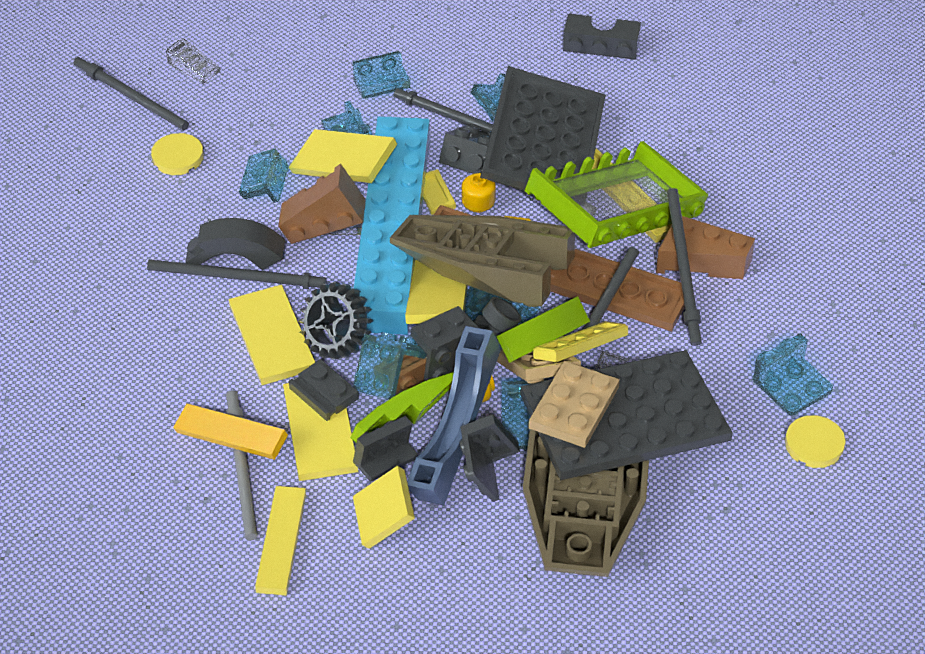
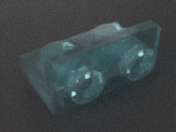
(263, 175)

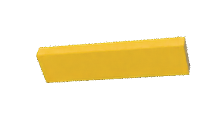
(230, 431)

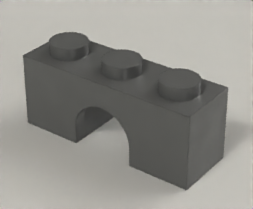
(618, 42)

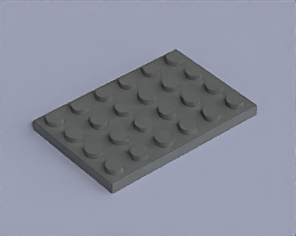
(540, 127)
(654, 414)

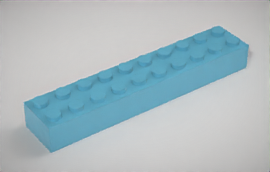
(397, 191)

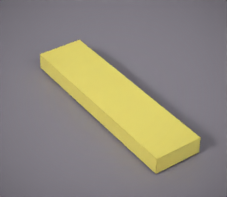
(580, 341)
(280, 541)

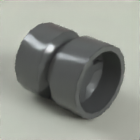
(498, 316)

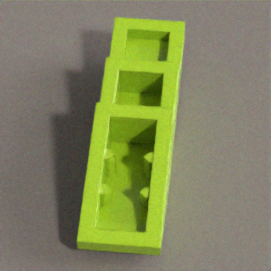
(543, 329)
(410, 403)

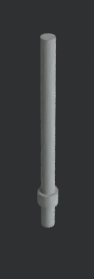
(242, 474)

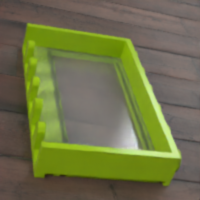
(616, 197)

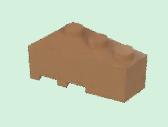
(323, 208)
(709, 250)

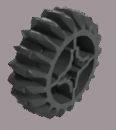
(345, 331)

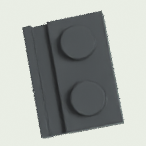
(323, 389)

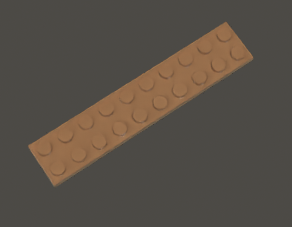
(639, 297)

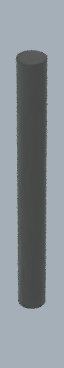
(612, 287)

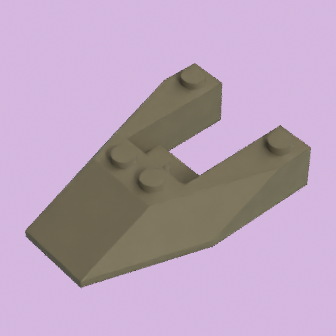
(490, 252)
(582, 518)

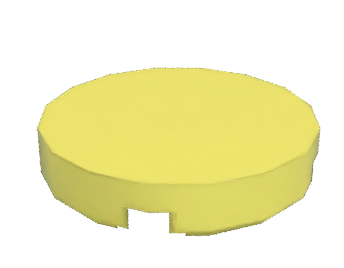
(177, 153)
(815, 441)

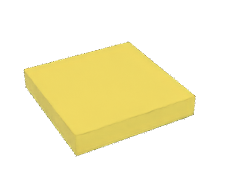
(383, 507)

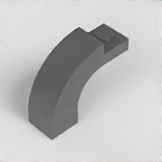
(236, 237)

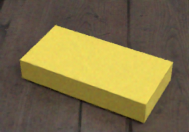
(436, 192)

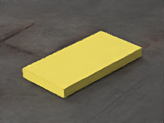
(358, 153)
(432, 295)
(271, 334)
(319, 445)

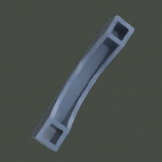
(439, 461)

